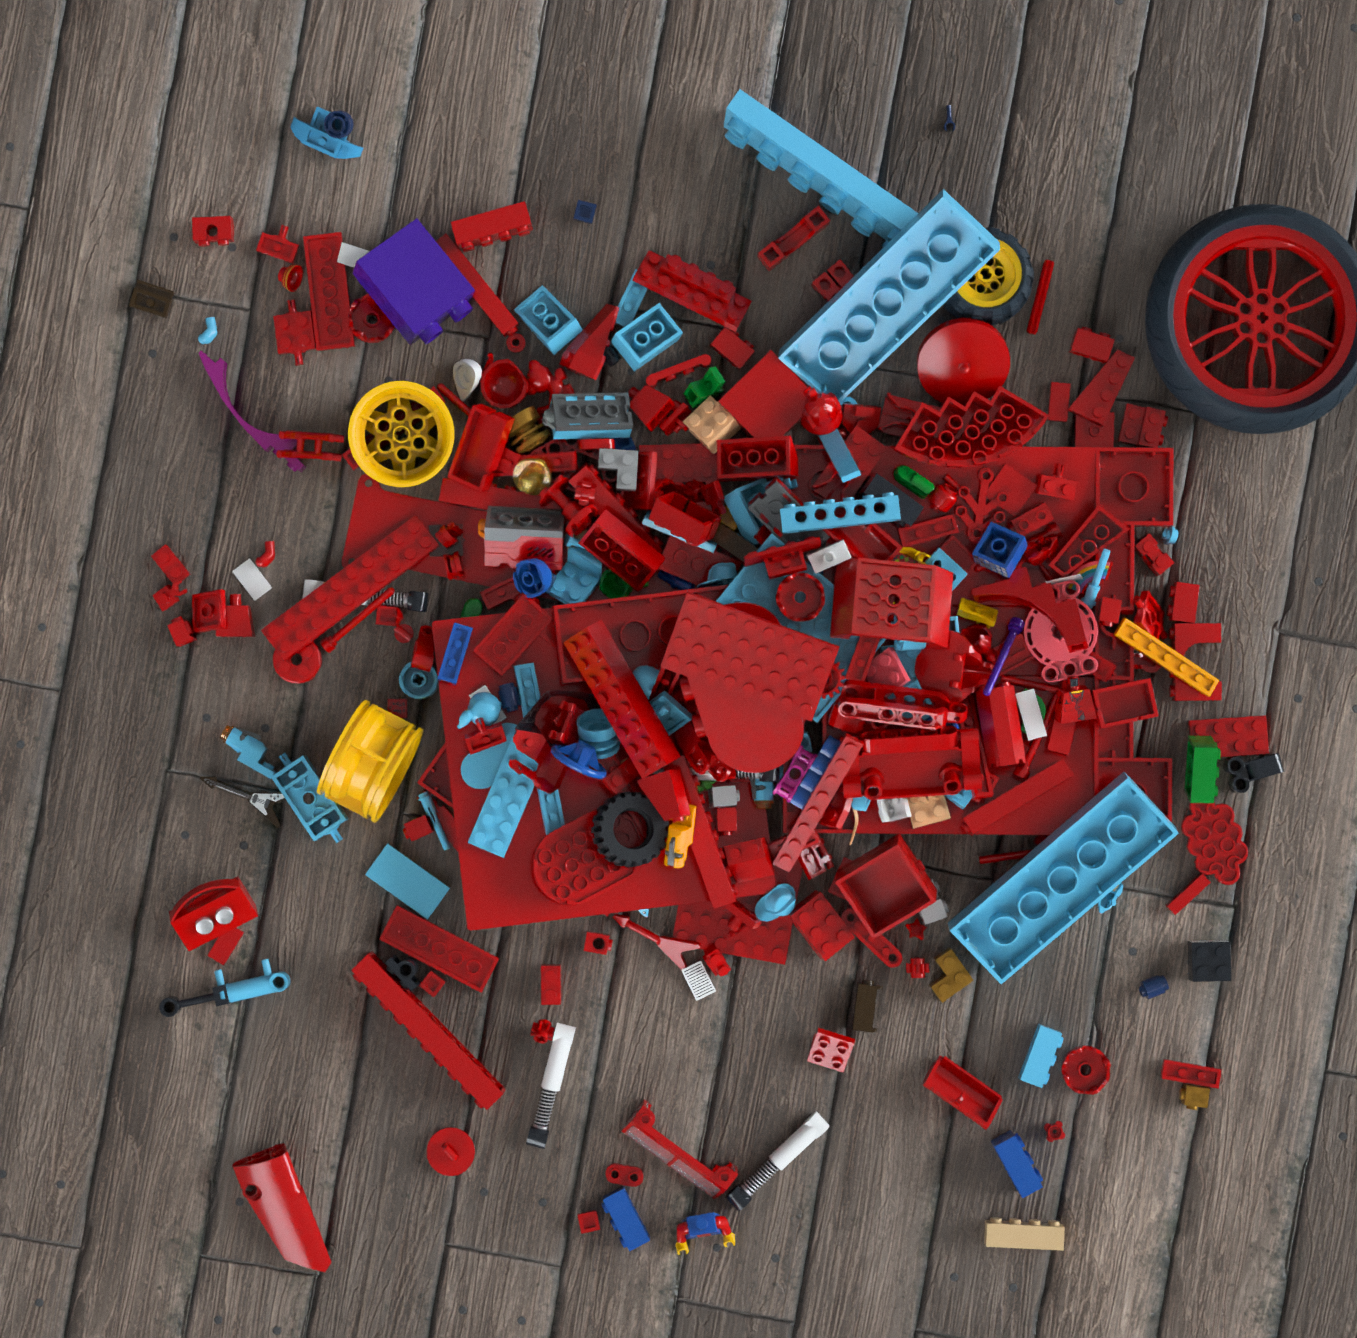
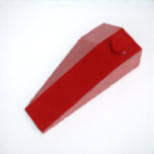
(586, 351)

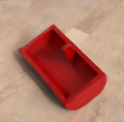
(864, 540)
(963, 1091)

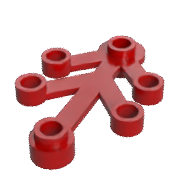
(981, 508)

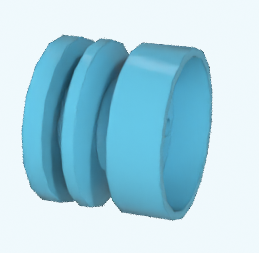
(596, 730)

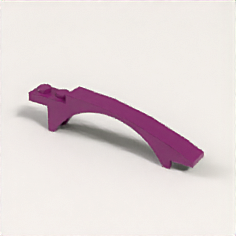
(267, 441)

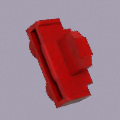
(716, 961)

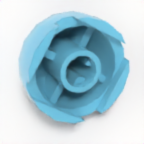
(646, 678)

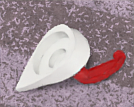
(468, 374)

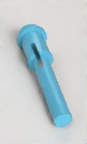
(1093, 587)
(430, 809)

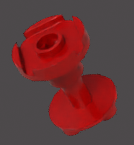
(578, 517)

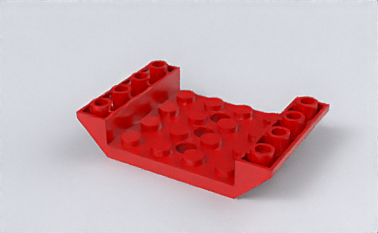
(863, 603)

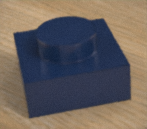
(585, 212)
(624, 444)

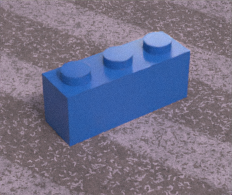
(625, 1219)

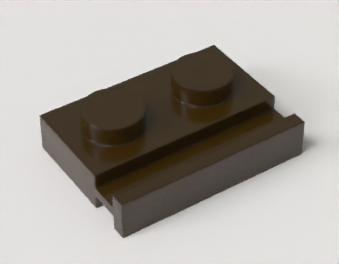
(151, 299)

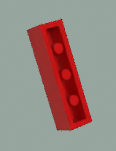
(1188, 893)

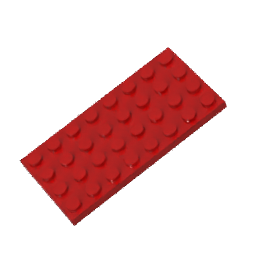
(749, 656)

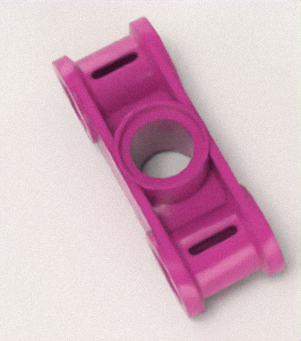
(786, 781)

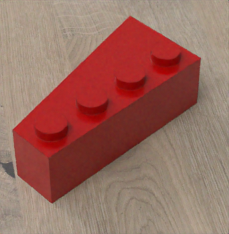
(1092, 537)

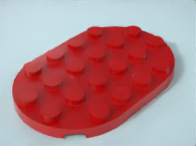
(571, 867)

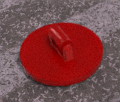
(450, 1151)

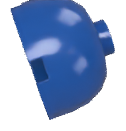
(532, 577)

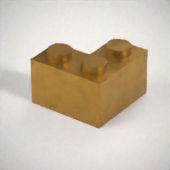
(954, 976)

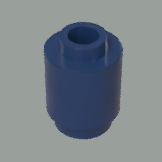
(509, 697)
(1153, 986)

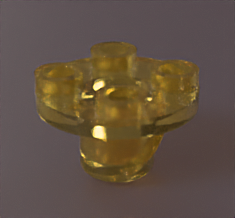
(531, 476)

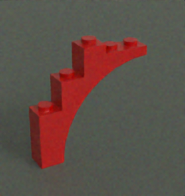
(1042, 599)

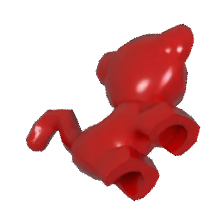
(541, 380)

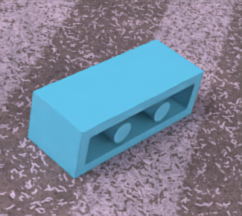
(1040, 1056)

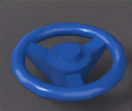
(580, 757)

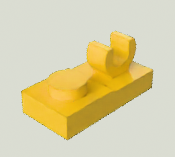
(977, 612)

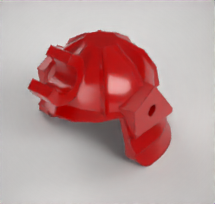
(821, 412)

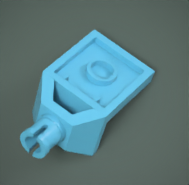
(578, 577)

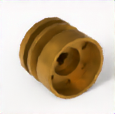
(527, 432)

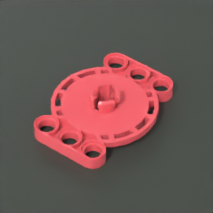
(1055, 649)

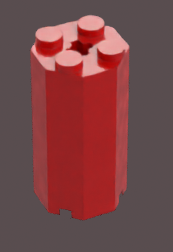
(1000, 725)

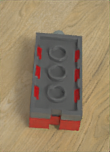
(767, 510)

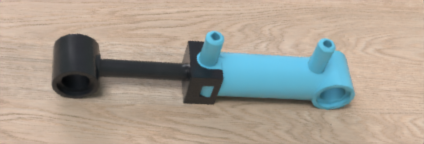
(233, 991)

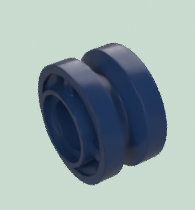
(347, 121)

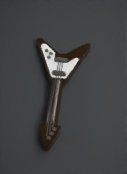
(260, 800)

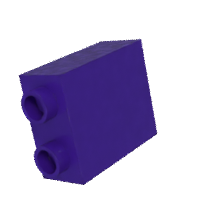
(415, 283)

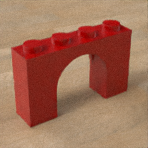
(1183, 637)

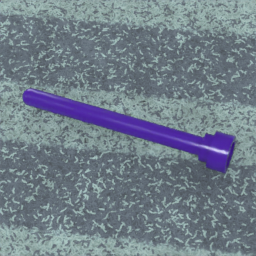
(1015, 627)

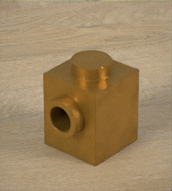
(1194, 1096)

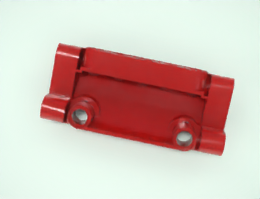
(914, 763)

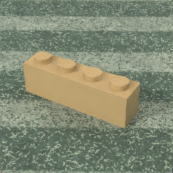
(1024, 1234)

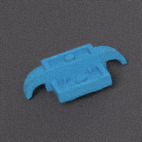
(315, 136)

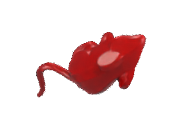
(1038, 552)

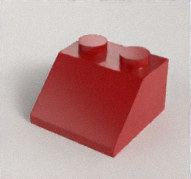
(749, 860)

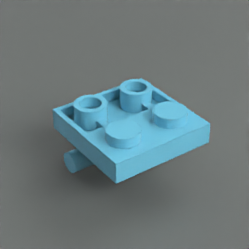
(670, 712)

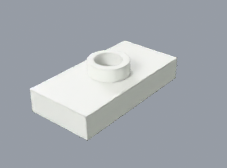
(829, 556)

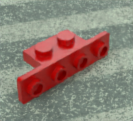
(783, 559)

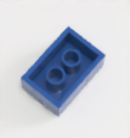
(1017, 1163)

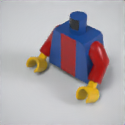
(703, 1226)

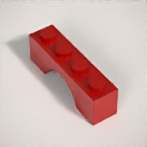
(795, 238)

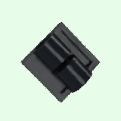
(408, 980)

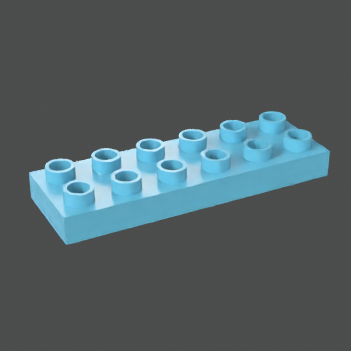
(815, 168)
(889, 298)
(1062, 878)

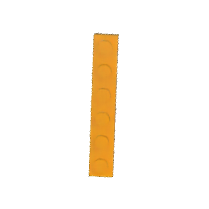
(1166, 657)

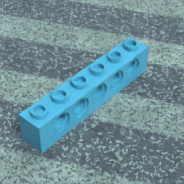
(891, 513)

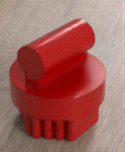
(448, 535)

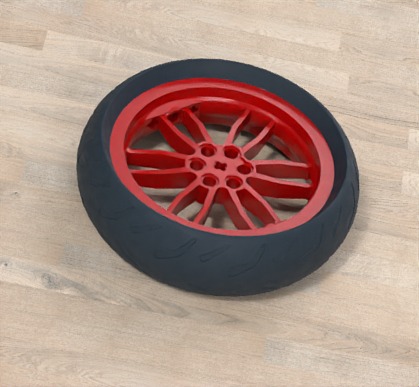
(1255, 229)

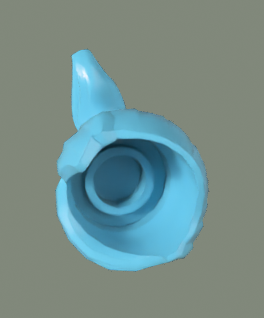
(483, 706)

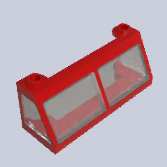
(712, 1182)

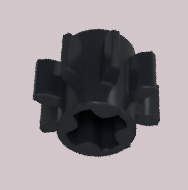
(612, 356)

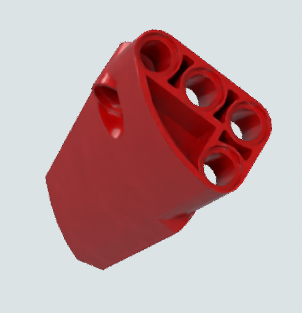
(282, 1206)

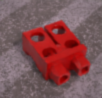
(826, 286)

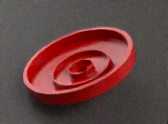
(962, 359)

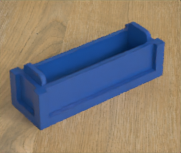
(455, 653)

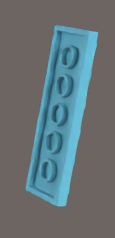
(504, 805)

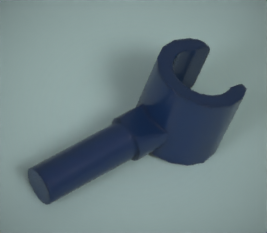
(949, 118)

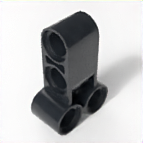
(1252, 770)

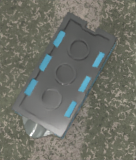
(589, 416)

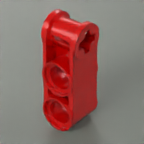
(423, 650)

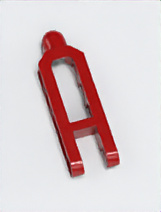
(871, 701)

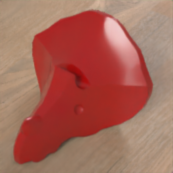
(952, 670)

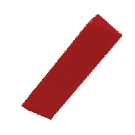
(1062, 734)

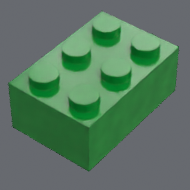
(1201, 769)

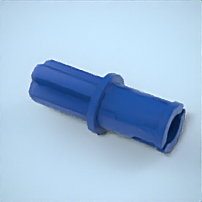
(675, 581)

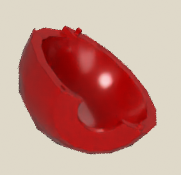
(503, 384)

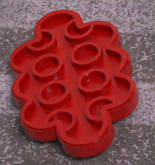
(1215, 841)

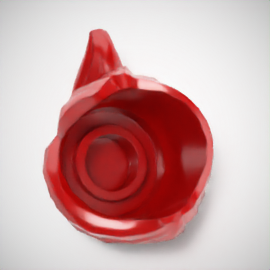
(981, 640)

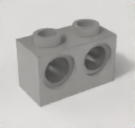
(723, 796)

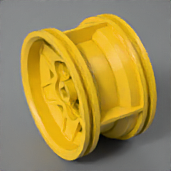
(398, 396)
(369, 761)

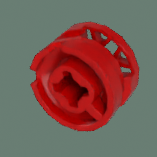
(455, 563)

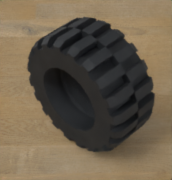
(606, 839)

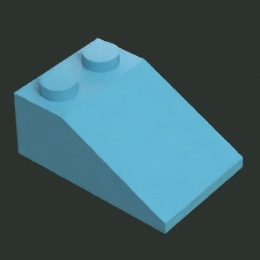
(548, 319)

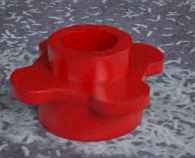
(1059, 1131)

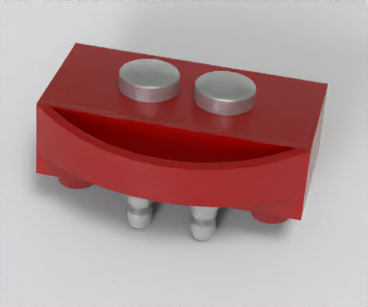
(212, 912)

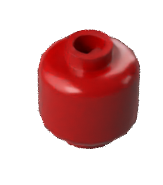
(943, 498)

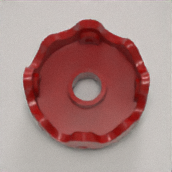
(359, 325)
(813, 600)
(303, 672)
(1095, 1079)

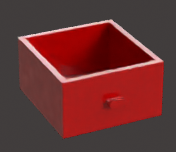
(766, 399)
(886, 885)

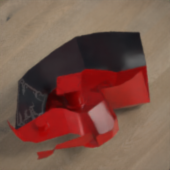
(534, 740)

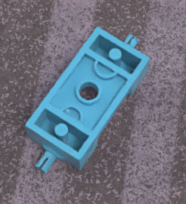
(323, 814)

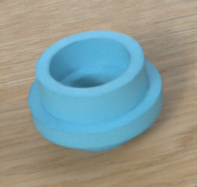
(1170, 535)

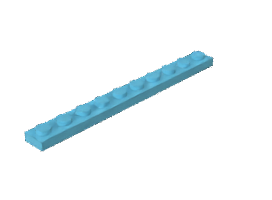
(529, 695)

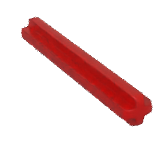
(1040, 297)

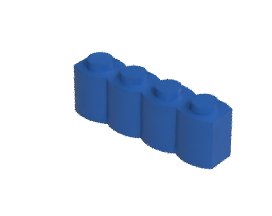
(815, 772)

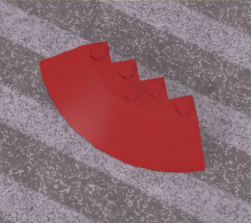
(971, 433)

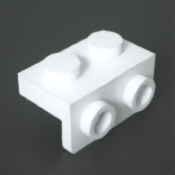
(893, 809)

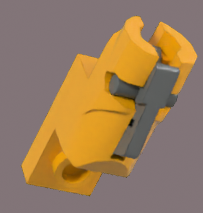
(679, 838)

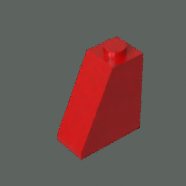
(667, 794)

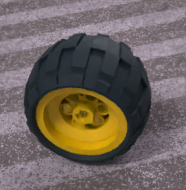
(1012, 289)

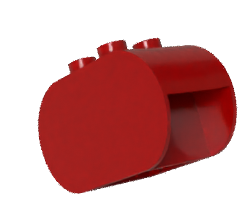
(739, 729)

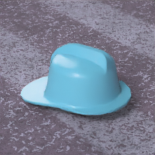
(720, 575)
(776, 903)

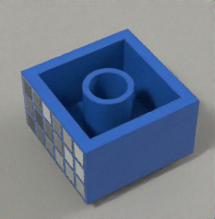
(1000, 549)

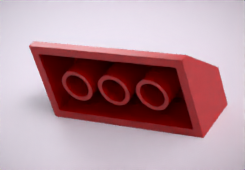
(756, 458)

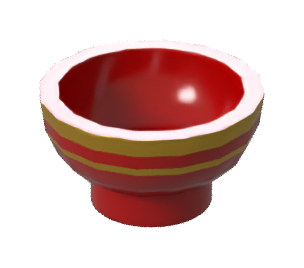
(291, 277)

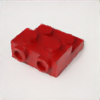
(1142, 426)

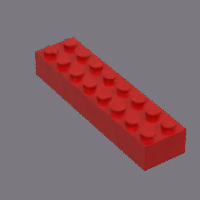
(621, 699)

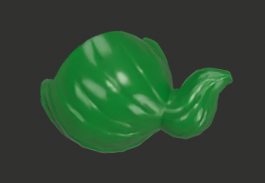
(614, 586)

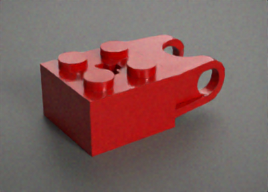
(699, 753)

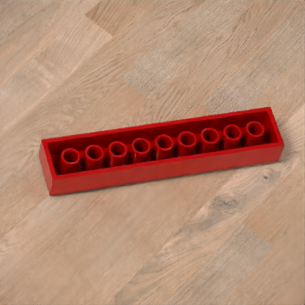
(429, 1031)

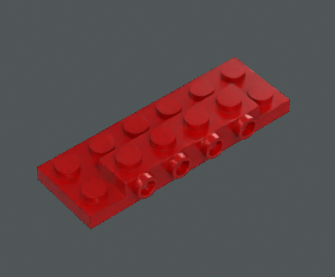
(693, 288)

